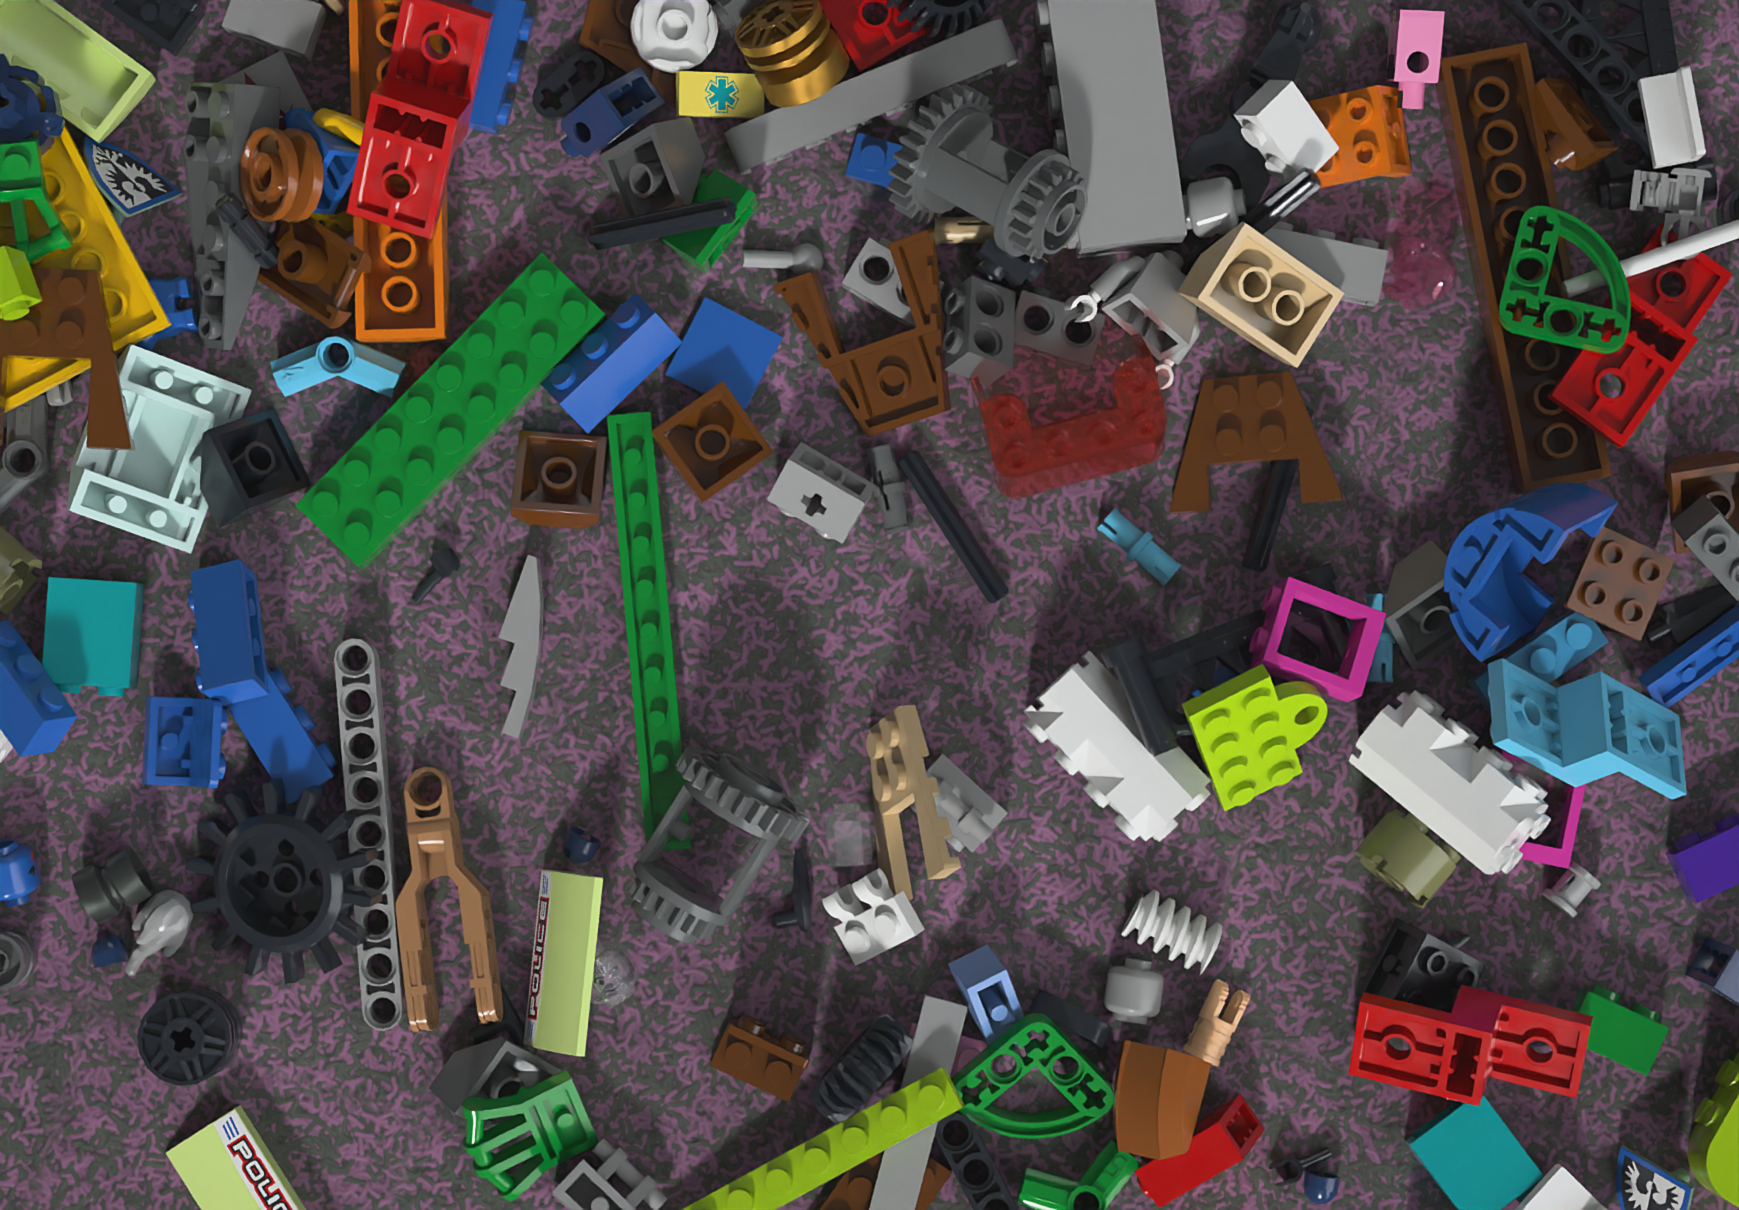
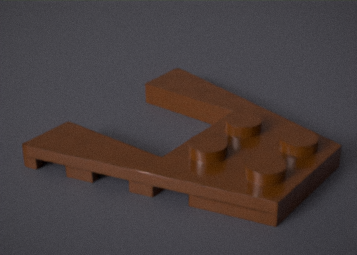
(72, 326)
(894, 377)

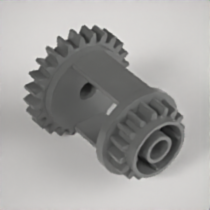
(957, 162)
(741, 796)

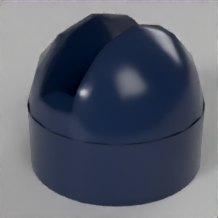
(578, 848)
(109, 950)
(1319, 1188)

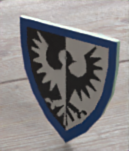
(125, 179)
(1648, 1186)

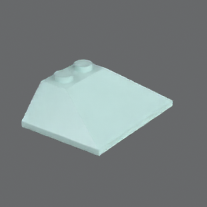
(159, 482)

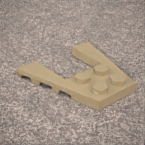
(898, 780)

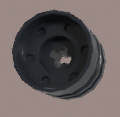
(213, 1026)

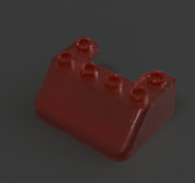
(1081, 446)

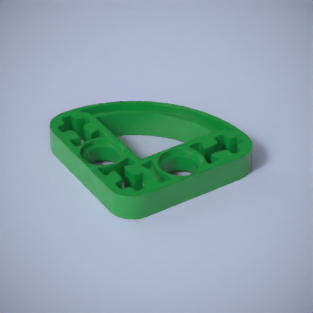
(1533, 291)
(1042, 1055)

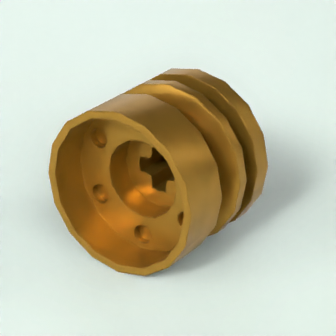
(792, 50)

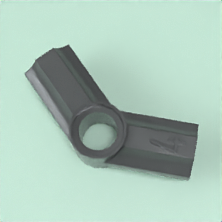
(25, 431)

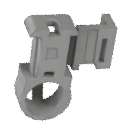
(1676, 195)

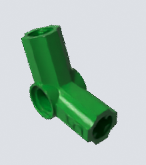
(1102, 1178)

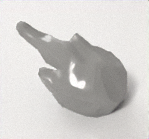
(160, 924)

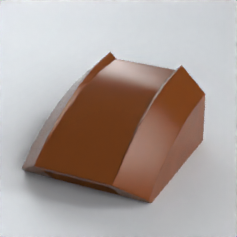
(1156, 1099)

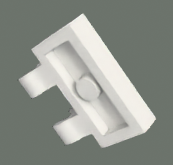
(877, 928)

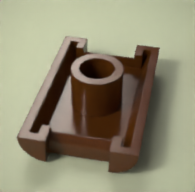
(315, 270)

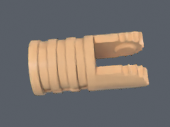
(1211, 1033)

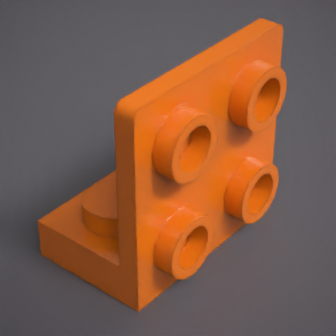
(1368, 134)

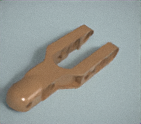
(434, 853)

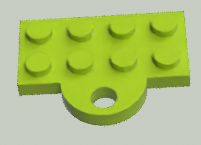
(1252, 731)

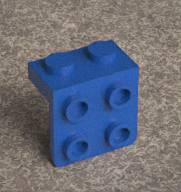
(183, 742)

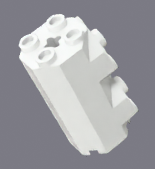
(1098, 736)
(1451, 783)

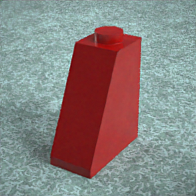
(1216, 1145)

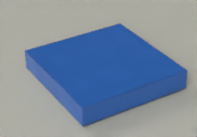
(724, 349)

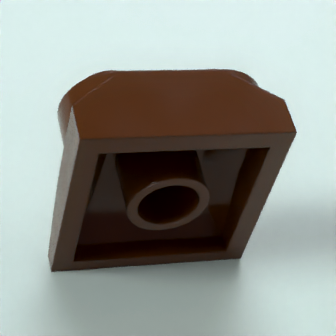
(1571, 127)
(711, 442)
(1698, 475)
(558, 479)

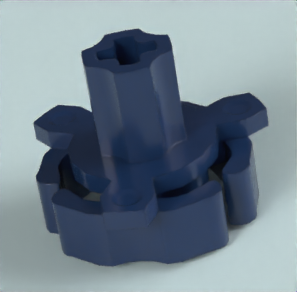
(24, 111)

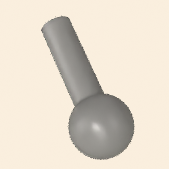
(800, 260)

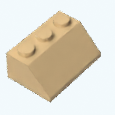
(1261, 293)

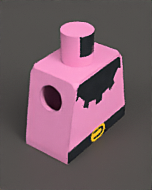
(1410, 33)

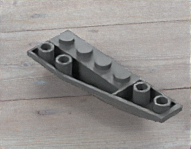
(224, 270)

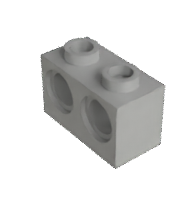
(883, 293)

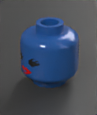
(17, 873)

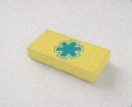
(718, 95)

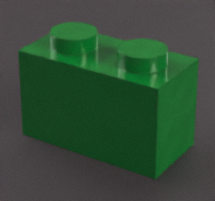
(1619, 1033)

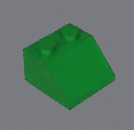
(706, 245)

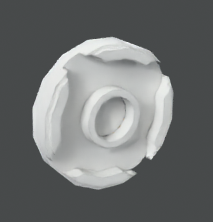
(673, 33)

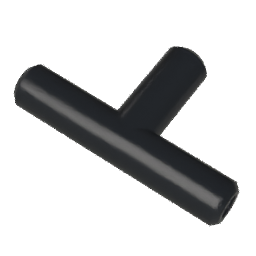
(510, 1022)

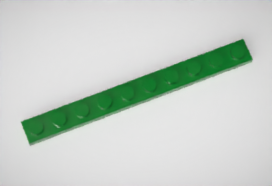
(647, 617)

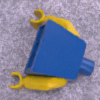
(339, 145)

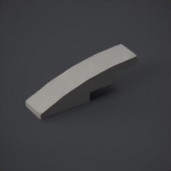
(524, 628)

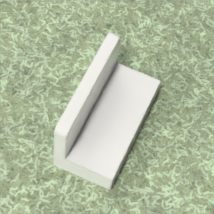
(1672, 118)

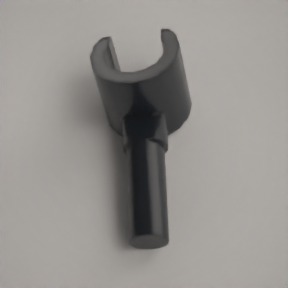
(445, 563)
(1297, 1166)

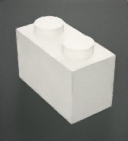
(1285, 130)

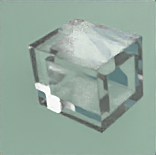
(848, 835)

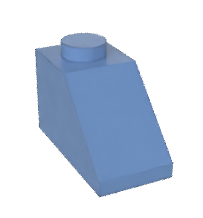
(987, 993)

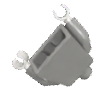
(1145, 300)

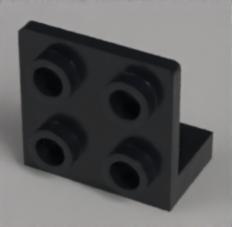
(1420, 969)

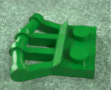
(24, 180)
(552, 1116)

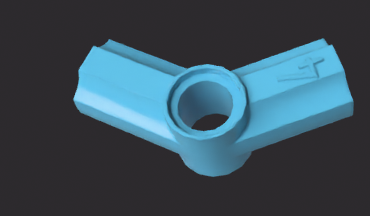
(313, 365)

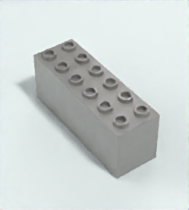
(1113, 121)

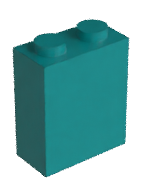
(93, 634)
(1474, 1157)

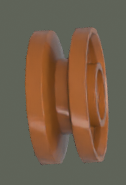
(281, 174)

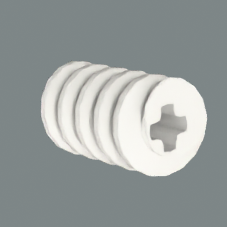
(1173, 930)

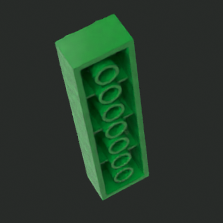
(451, 412)

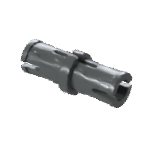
(889, 489)

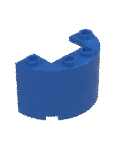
(1486, 563)

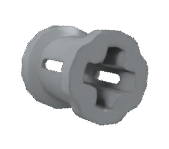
(1571, 889)

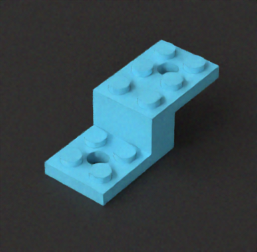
(1586, 729)

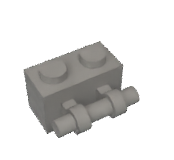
(967, 807)
(590, 1191)

